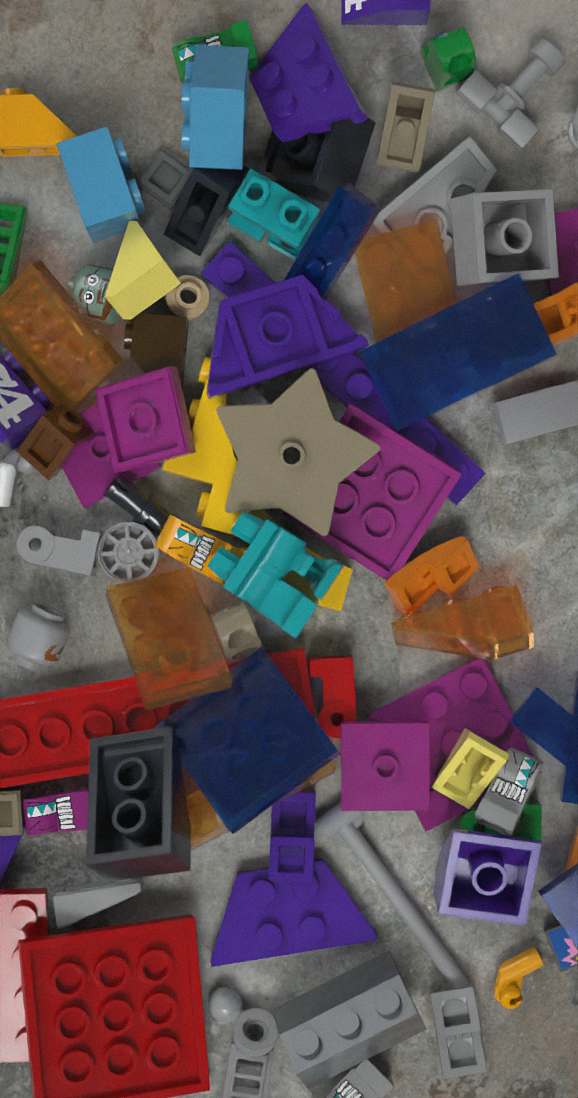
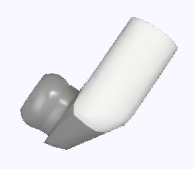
(9, 468)

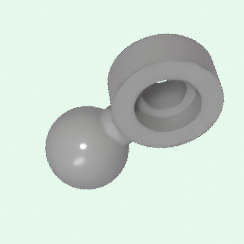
(226, 1006)

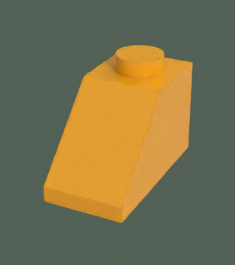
(29, 126)

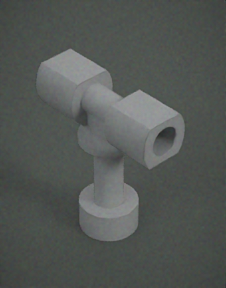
(505, 102)

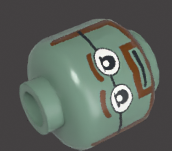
(89, 293)

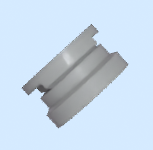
(128, 552)

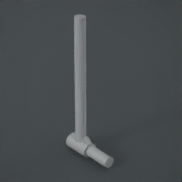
(344, 824)

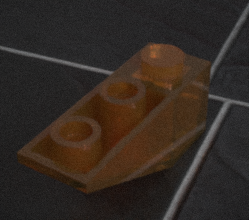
(474, 627)

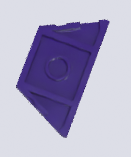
(304, 81)
(275, 334)
(287, 917)

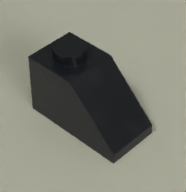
(203, 206)

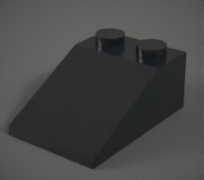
(137, 806)

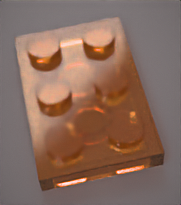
(404, 277)
(54, 338)
(168, 638)

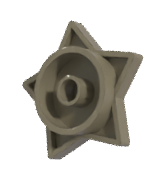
(301, 421)

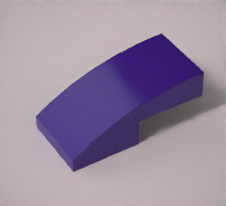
(293, 838)

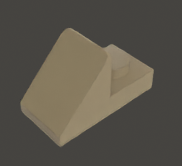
(406, 126)

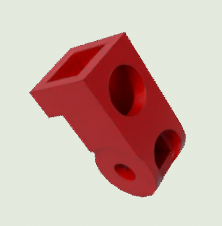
(337, 691)

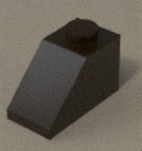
(158, 342)

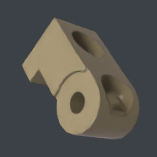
(235, 633)

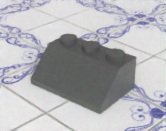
(347, 1020)

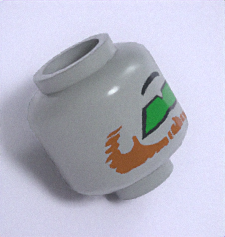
(38, 636)

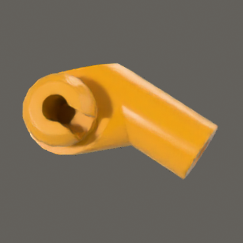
(511, 976)

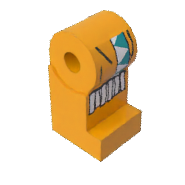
(192, 546)

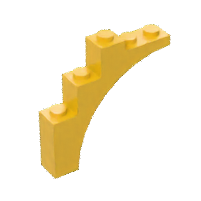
(215, 465)

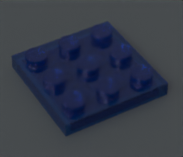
(249, 741)

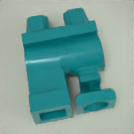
(268, 207)
(262, 569)

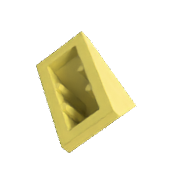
(139, 274)
(469, 769)

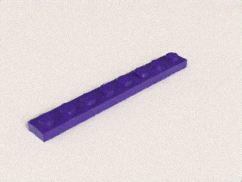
(344, 376)

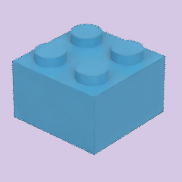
(215, 107)
(98, 181)

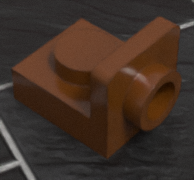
(54, 440)

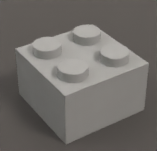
(504, 236)

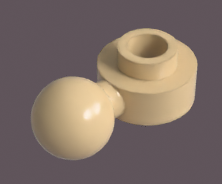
(192, 311)

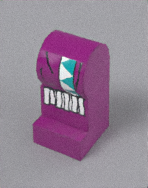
(56, 812)

